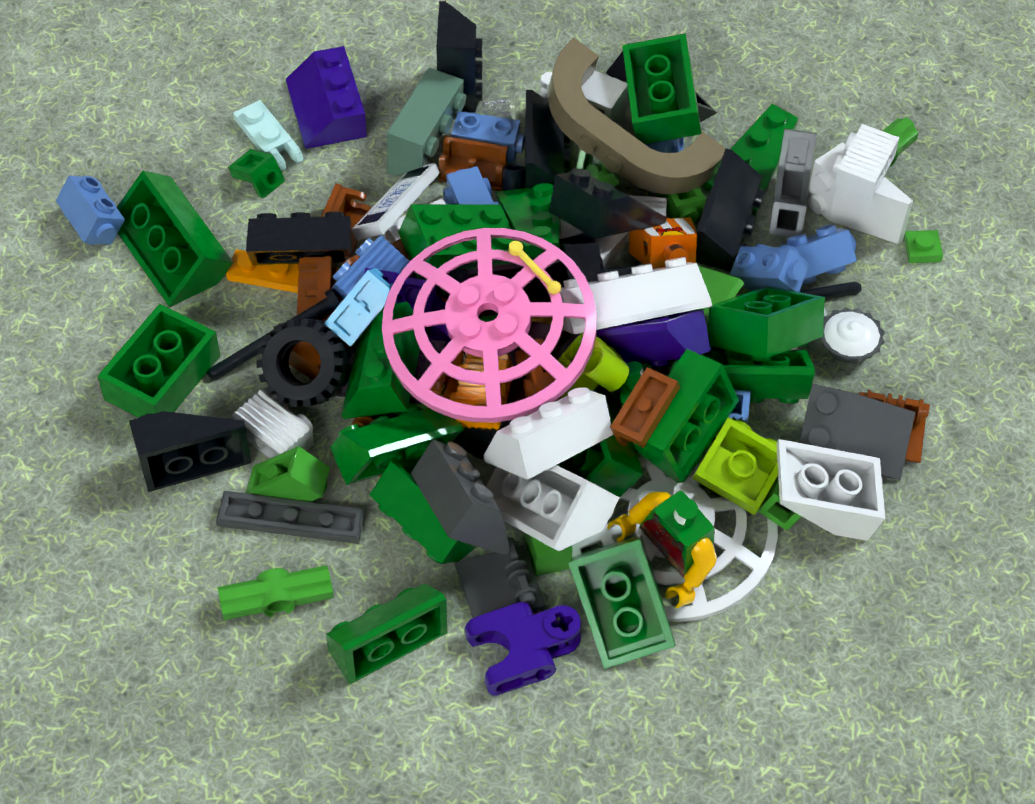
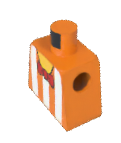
(664, 242)

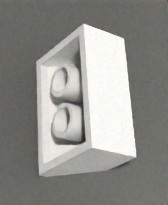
(551, 434)

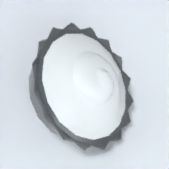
(852, 335)

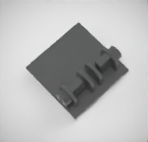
(499, 580)

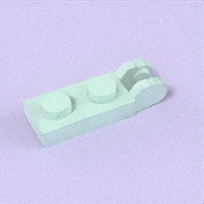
(267, 133)

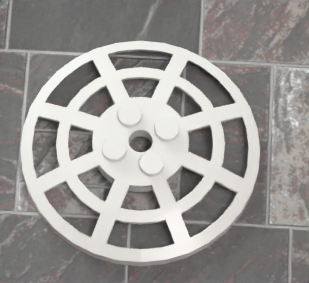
(732, 547)

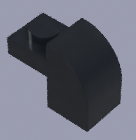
(587, 258)

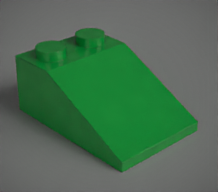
(622, 601)

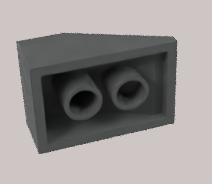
(858, 426)

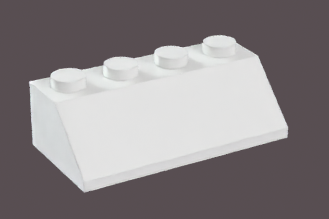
(640, 295)
(552, 505)

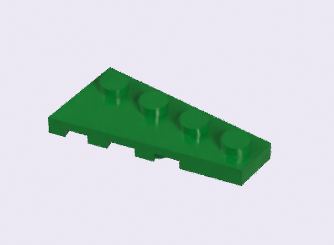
(763, 143)
(529, 212)

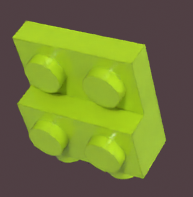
(739, 465)

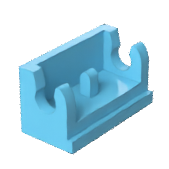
(359, 307)

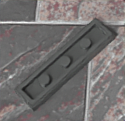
(291, 517)

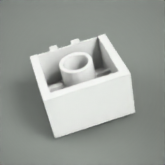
(602, 92)

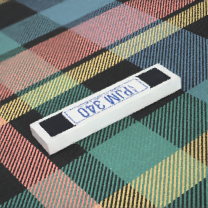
(395, 202)

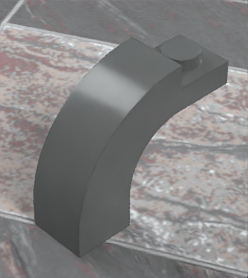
(792, 183)

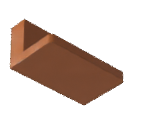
(644, 408)

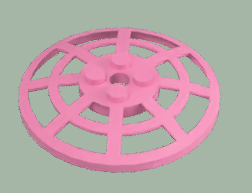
(492, 337)

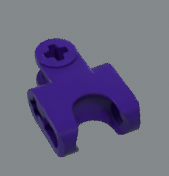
(531, 643)

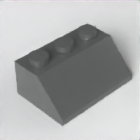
(460, 497)

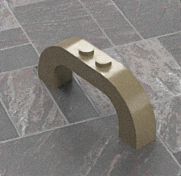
(614, 145)

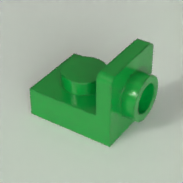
(259, 170)

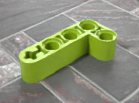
(603, 368)

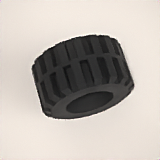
(276, 362)

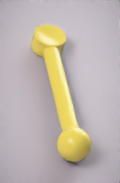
(516, 249)

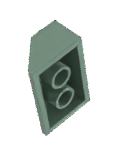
(423, 121)

